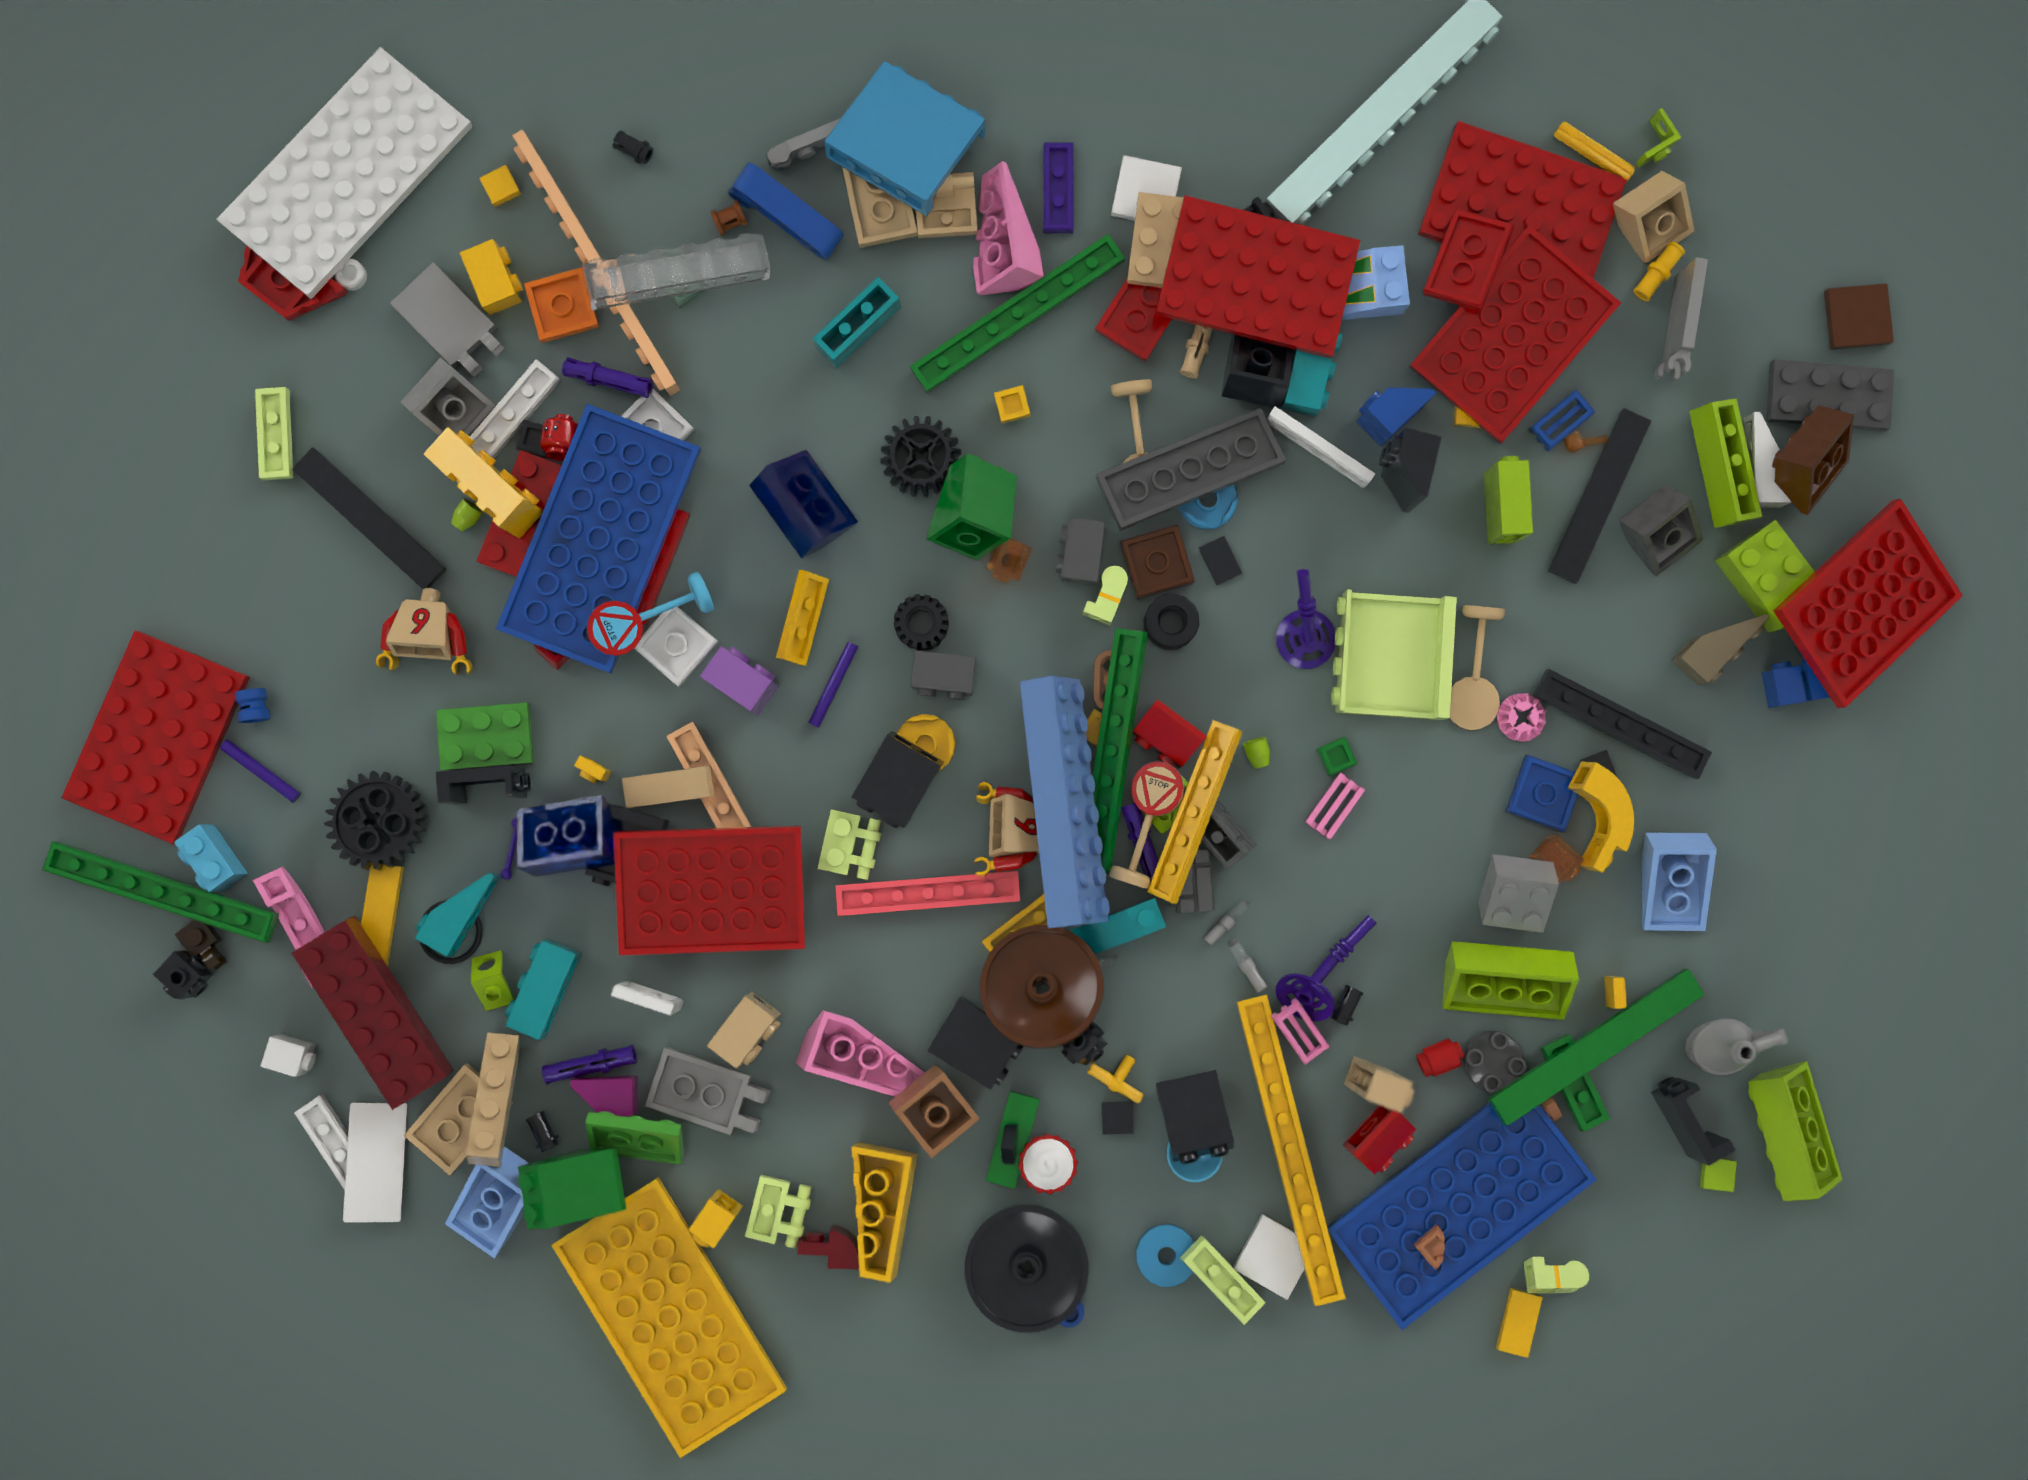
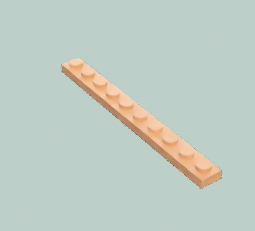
(587, 252)

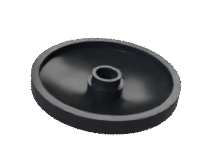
(1020, 1297)

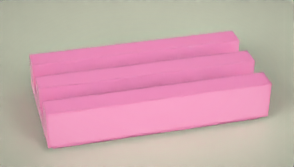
(1349, 784)
(1287, 1013)

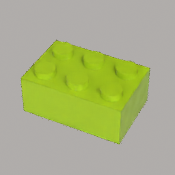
(1765, 570)

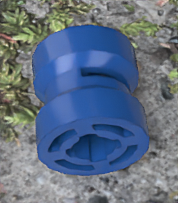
(252, 705)

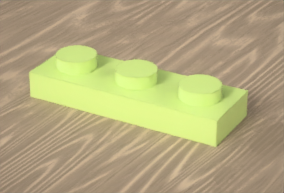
(274, 433)
(1222, 1280)

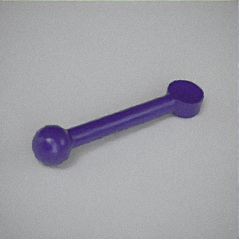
(506, 873)

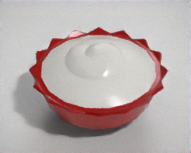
(1048, 1164)

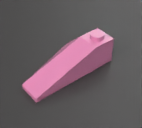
(1008, 248)
(851, 1054)

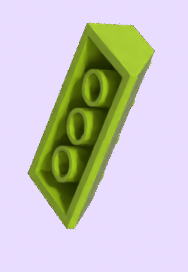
(1509, 980)
(1795, 1132)

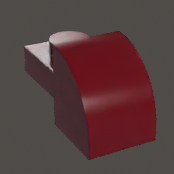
(839, 1247)

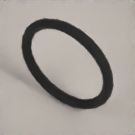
(468, 954)

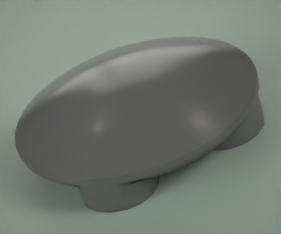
(1493, 1061)

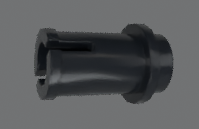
(638, 150)
(1346, 1005)
(542, 1131)

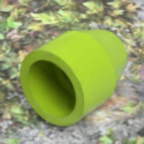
(466, 515)
(1257, 752)

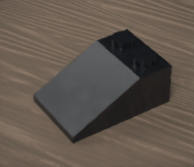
(1257, 372)

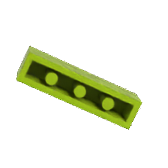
(1725, 463)

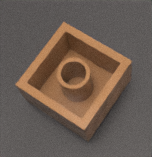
(933, 1111)

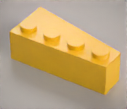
(482, 482)
(883, 1197)

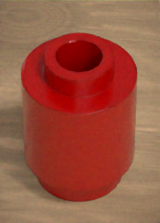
(1440, 1058)

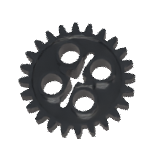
(353, 836)

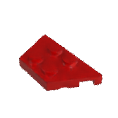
(279, 292)

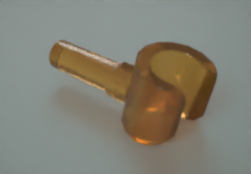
(1575, 441)

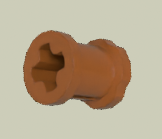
(729, 218)

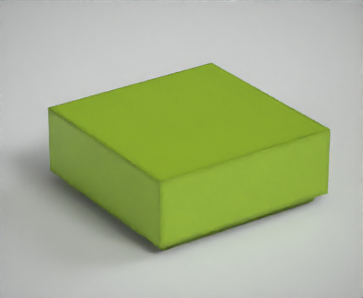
(1719, 1175)

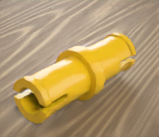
(1659, 271)

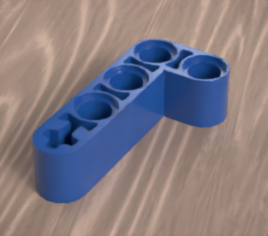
(786, 210)

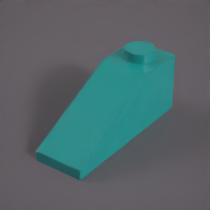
(452, 920)
(1122, 926)

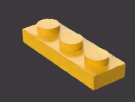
(802, 618)

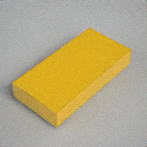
(1519, 1322)

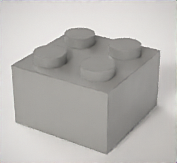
(1518, 893)

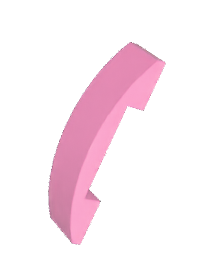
(294, 910)

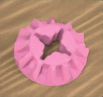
(1507, 717)

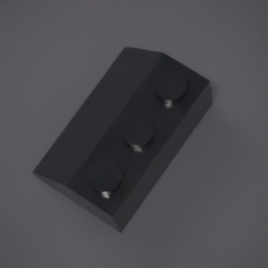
(1409, 466)

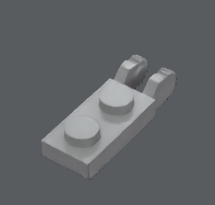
(799, 146)

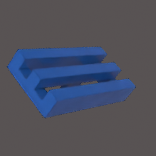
(1543, 436)

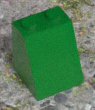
(974, 508)
(571, 1187)

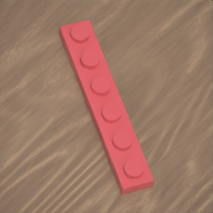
(927, 893)

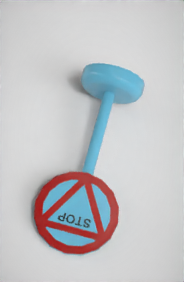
(618, 627)

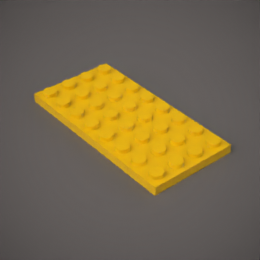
(669, 1318)

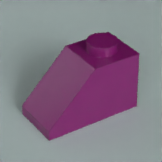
(609, 1093)

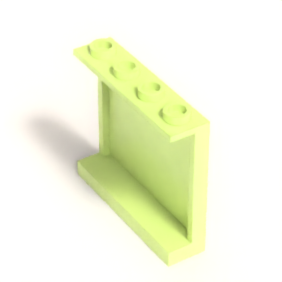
(1394, 655)

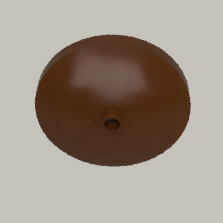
(1038, 958)

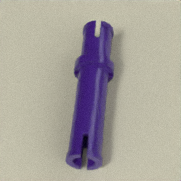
(595, 374)
(1134, 821)
(555, 1072)

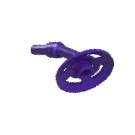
(1305, 632)
(1311, 985)

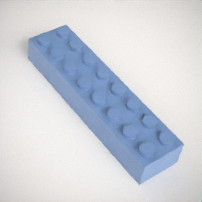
(1064, 801)

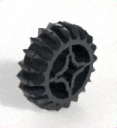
(903, 437)

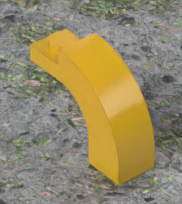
(1612, 813)

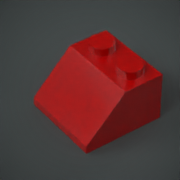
(1168, 735)
(1380, 1138)

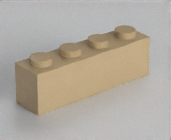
(1379, 1084)
(493, 1100)

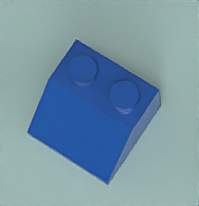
(1388, 412)

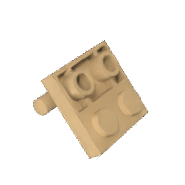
(952, 209)

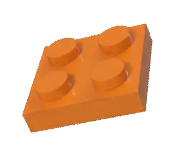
(560, 305)

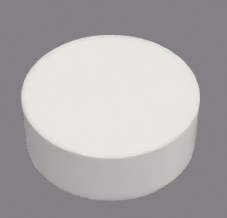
(351, 275)

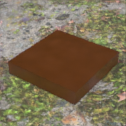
(1858, 316)
(1157, 561)

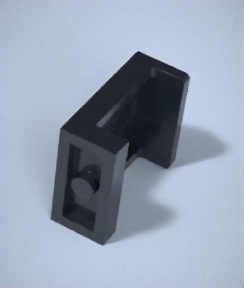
(896, 780)
(452, 784)
(625, 820)
(974, 1045)
(1195, 1117)
(1697, 1145)

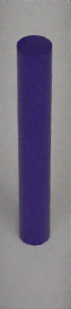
(833, 684)
(260, 771)

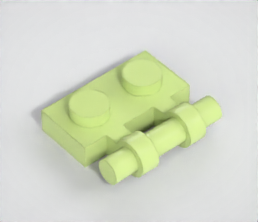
(840, 844)
(769, 1208)

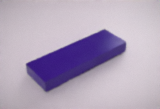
(1058, 187)

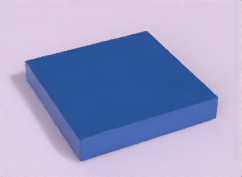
(1543, 794)

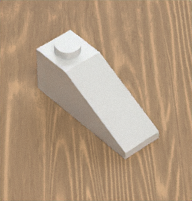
(1761, 453)

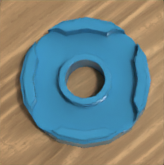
(1215, 516)
(1147, 1252)

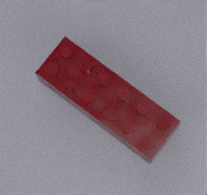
(373, 1012)

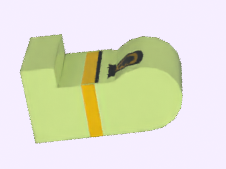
(1113, 585)
(1554, 1278)

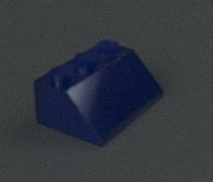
(803, 503)
(565, 836)

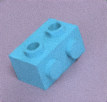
(210, 858)

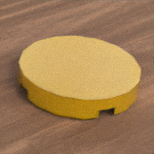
(931, 735)

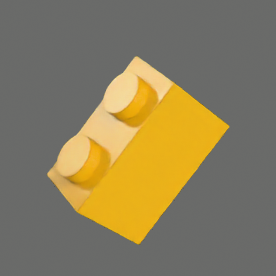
(491, 276)
(714, 1219)

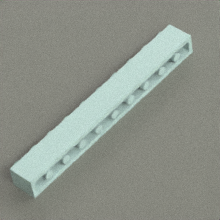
(1384, 110)

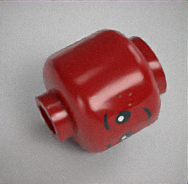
(557, 436)

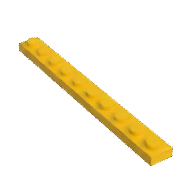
(1290, 1150)

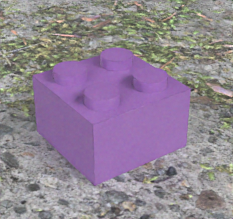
(738, 680)

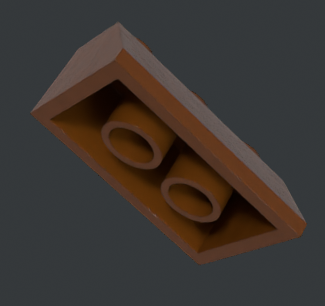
(1814, 456)

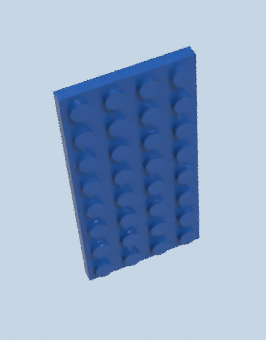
(598, 532)
(1482, 1190)

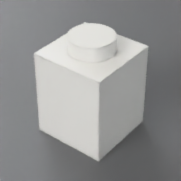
(289, 1055)

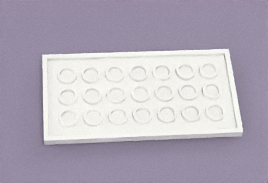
(345, 173)

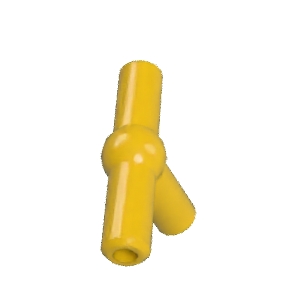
(1116, 1082)

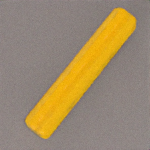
(1593, 151)

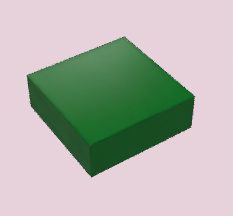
(1336, 756)

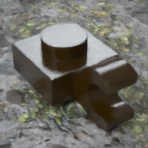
(201, 940)

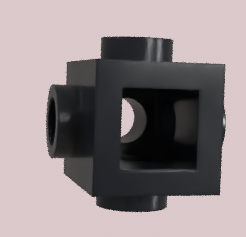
(183, 975)
(1086, 1047)

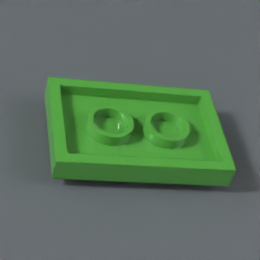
(485, 736)
(636, 1137)

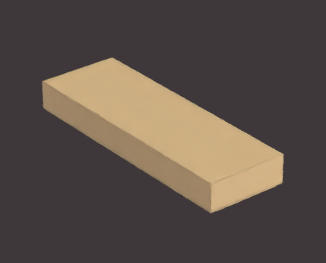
(668, 786)

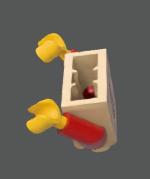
(423, 631)
(1012, 828)

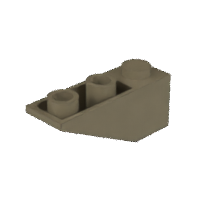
(1707, 654)

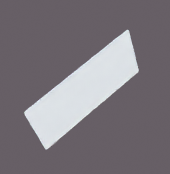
(375, 1163)

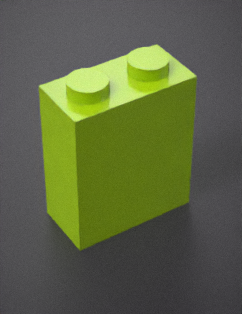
(1508, 501)

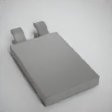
(446, 318)
(1683, 319)
(704, 1092)

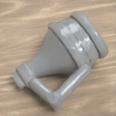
(1728, 1045)

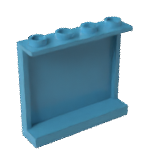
(903, 136)

